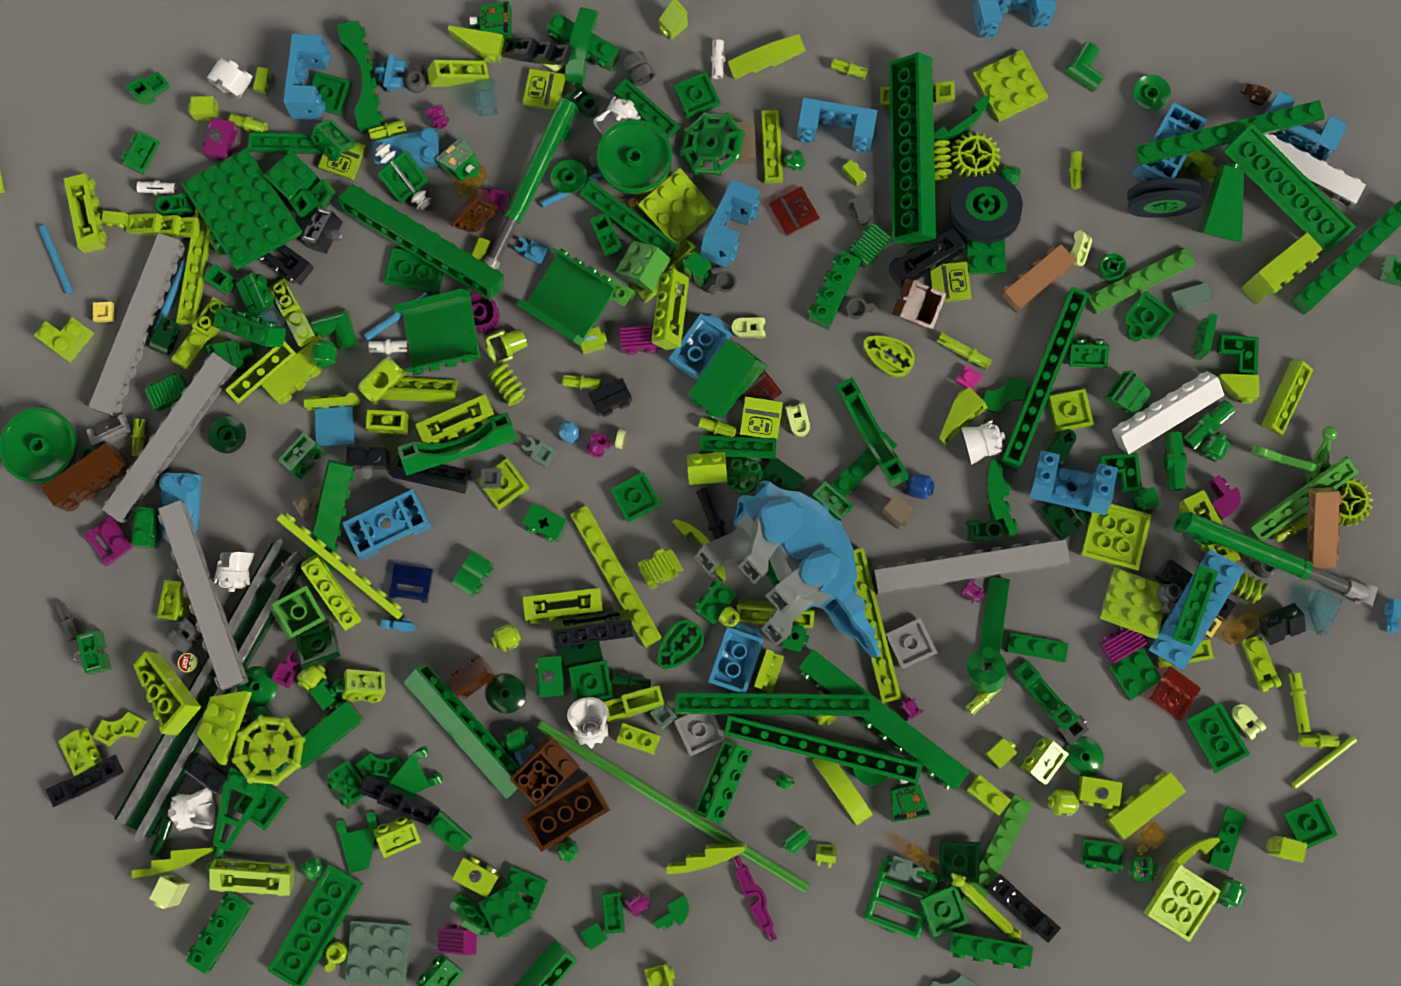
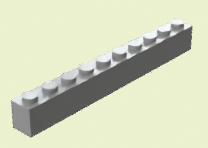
(137, 325)
(169, 438)
(971, 567)
(203, 596)

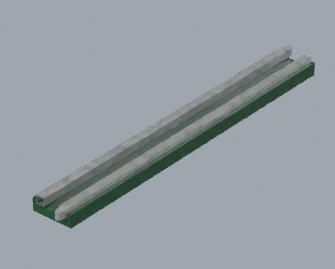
(172, 754)

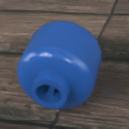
(920, 486)

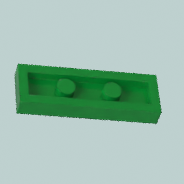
(1037, 647)

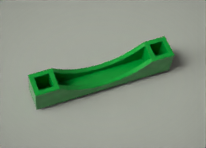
(367, 109)
(872, 434)
(422, 456)

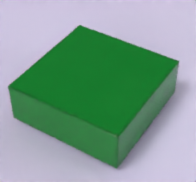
(594, 936)

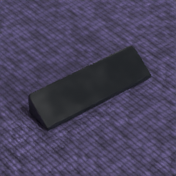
(438, 476)

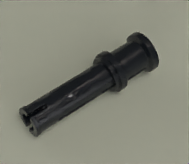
(715, 524)

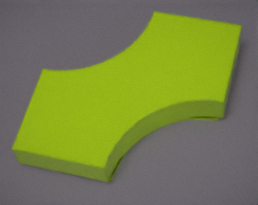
(129, 725)

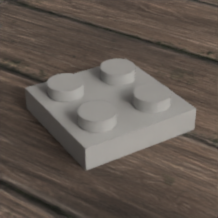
(911, 643)
(699, 732)

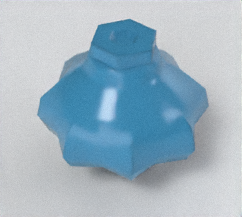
(568, 431)

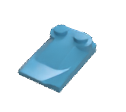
(422, 146)
(700, 345)
(184, 488)
(736, 658)

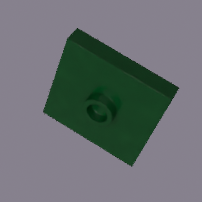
(782, 475)
(317, 645)
(581, 654)
(960, 859)

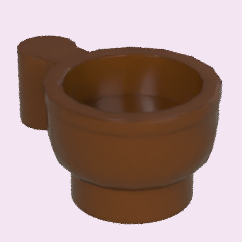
(1257, 93)

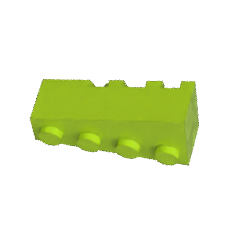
(1282, 268)
(167, 693)

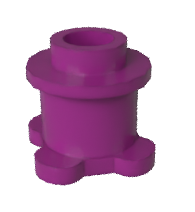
(437, 116)
(597, 445)
(973, 592)
(909, 708)
(638, 903)

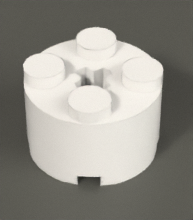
(228, 78)

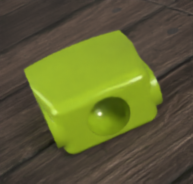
(381, 380)

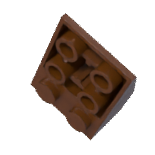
(474, 212)
(543, 771)

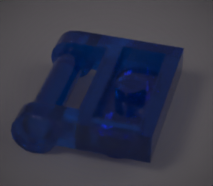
(414, 577)

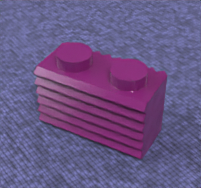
(637, 339)
(1121, 644)
(456, 940)

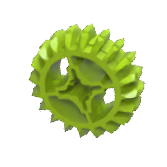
(990, 155)
(1361, 499)

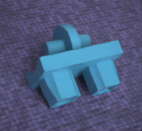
(393, 65)

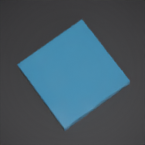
(335, 426)

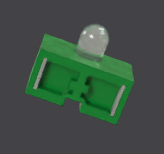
(92, 653)
(550, 677)

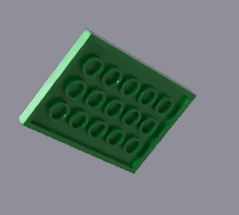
(241, 209)

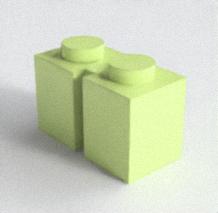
(169, 891)

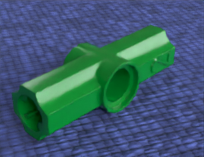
(1208, 424)
(1175, 461)

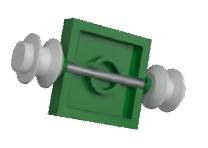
(403, 176)

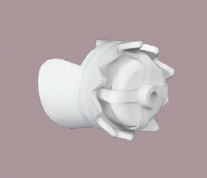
(616, 112)
(983, 441)
(233, 570)
(588, 721)
(193, 810)

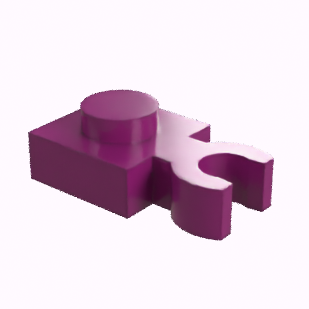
(500, 198)
(286, 673)

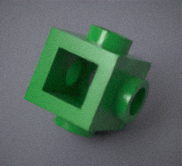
(796, 645)

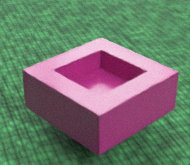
(968, 378)

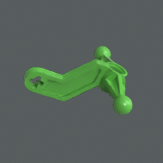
(1312, 467)

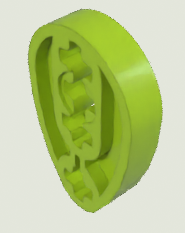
(885, 365)

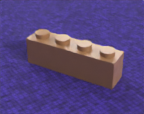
(1037, 279)
(1323, 527)

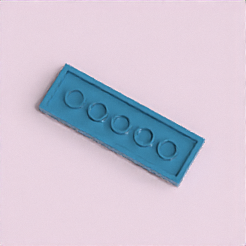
(1181, 653)

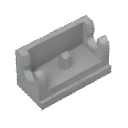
(110, 431)

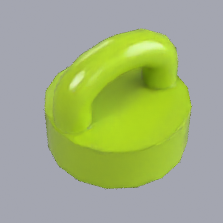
(727, 615)

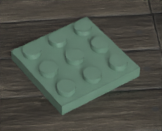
(378, 953)

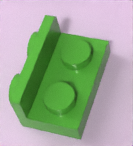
(622, 293)

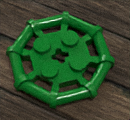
(718, 150)

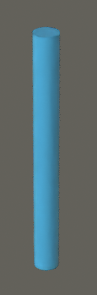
(557, 196)
(55, 259)
(172, 293)
(389, 321)

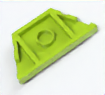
(222, 723)

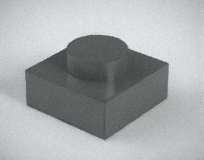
(491, 478)

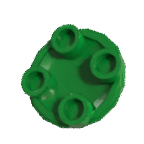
(744, 475)

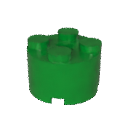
(978, 670)

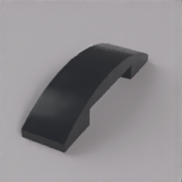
(85, 781)
(1023, 908)

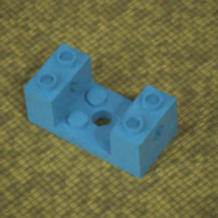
(988, 14)
(305, 54)
(833, 113)
(1175, 122)
(1319, 144)
(738, 204)
(1092, 491)
(406, 517)

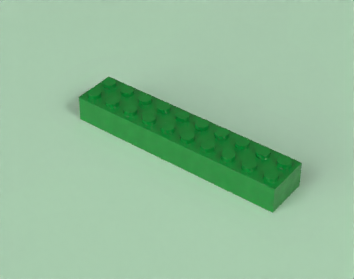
(912, 149)

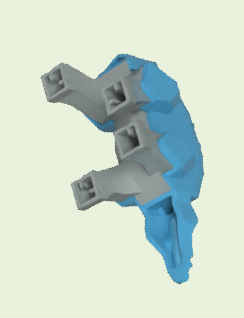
(807, 555)

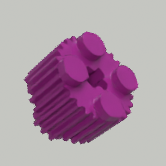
(489, 319)

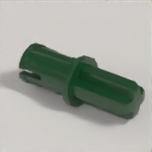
(631, 681)
(161, 837)

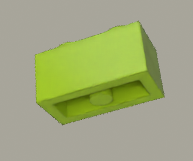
(262, 80)
(854, 173)
(116, 219)
(481, 249)

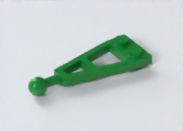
(237, 782)

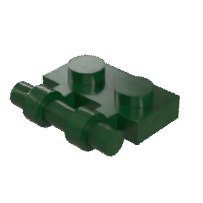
(1060, 521)

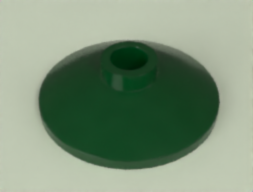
(219, 430)
(516, 696)

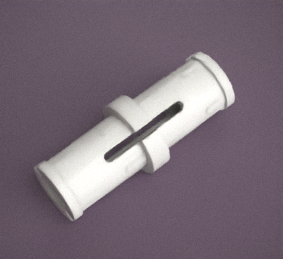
(717, 59)
(157, 187)
(388, 346)

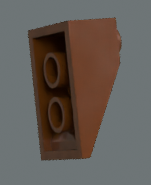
(471, 678)

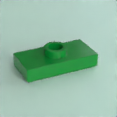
(613, 912)

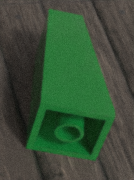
(1225, 204)
(726, 379)

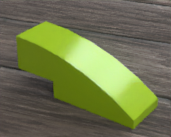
(634, 704)

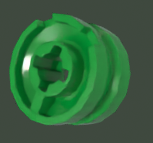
(1110, 274)

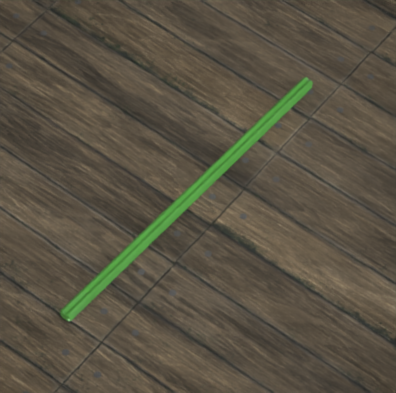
(671, 805)

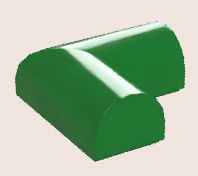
(1080, 67)
(337, 324)
(1244, 347)
(1128, 469)

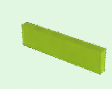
(771, 146)

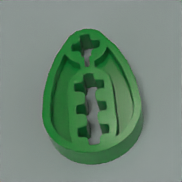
(674, 635)

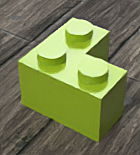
(67, 341)

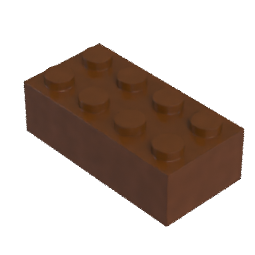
(86, 477)
(566, 813)

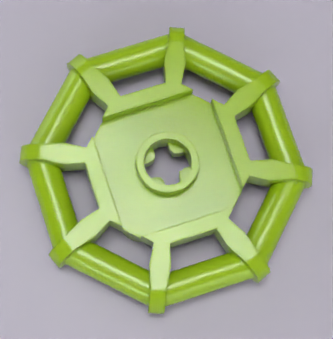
(274, 759)

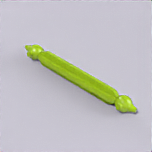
(986, 907)

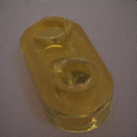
(471, 183)
(1240, 629)

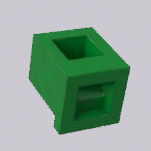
(214, 277)
(1145, 499)
(325, 696)

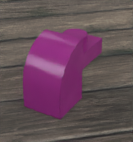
(1228, 499)

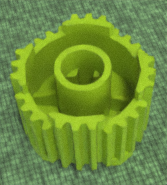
(660, 568)

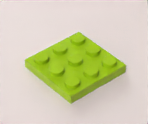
(1010, 85)
(677, 207)
(1117, 537)
(1132, 603)
(1182, 902)

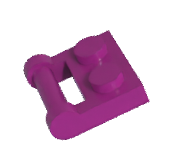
(113, 536)

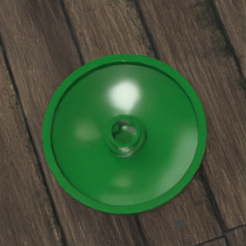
(634, 156)
(38, 445)

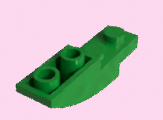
(996, 491)

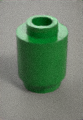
(796, 840)

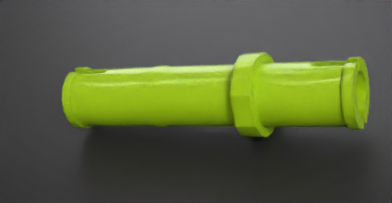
(965, 351)
(1299, 702)

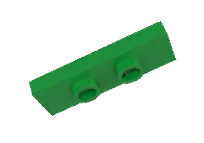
(1228, 835)

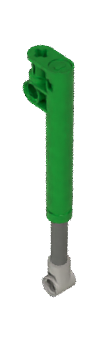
(556, 131)
(1211, 533)

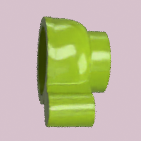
(336, 953)

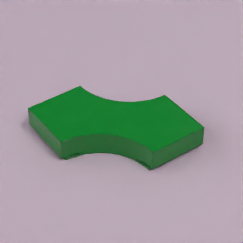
(1012, 391)
(379, 767)
(469, 915)

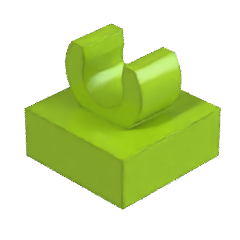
(826, 853)

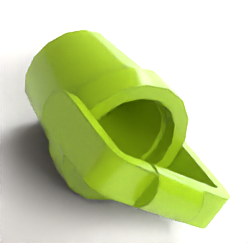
(510, 342)

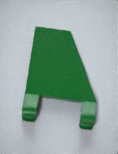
(411, 775)
(358, 844)

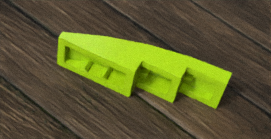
(766, 56)
(167, 225)
(713, 855)
(178, 859)

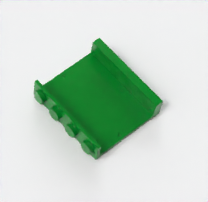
(570, 297)
(440, 331)

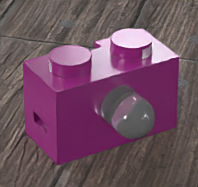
(220, 139)

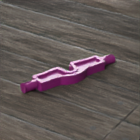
(758, 908)

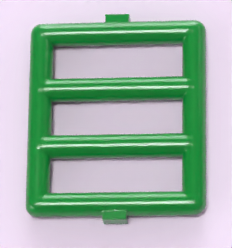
(875, 898)

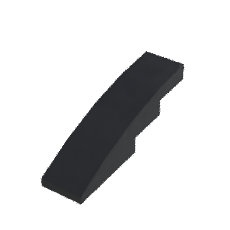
(537, 52)
(399, 799)

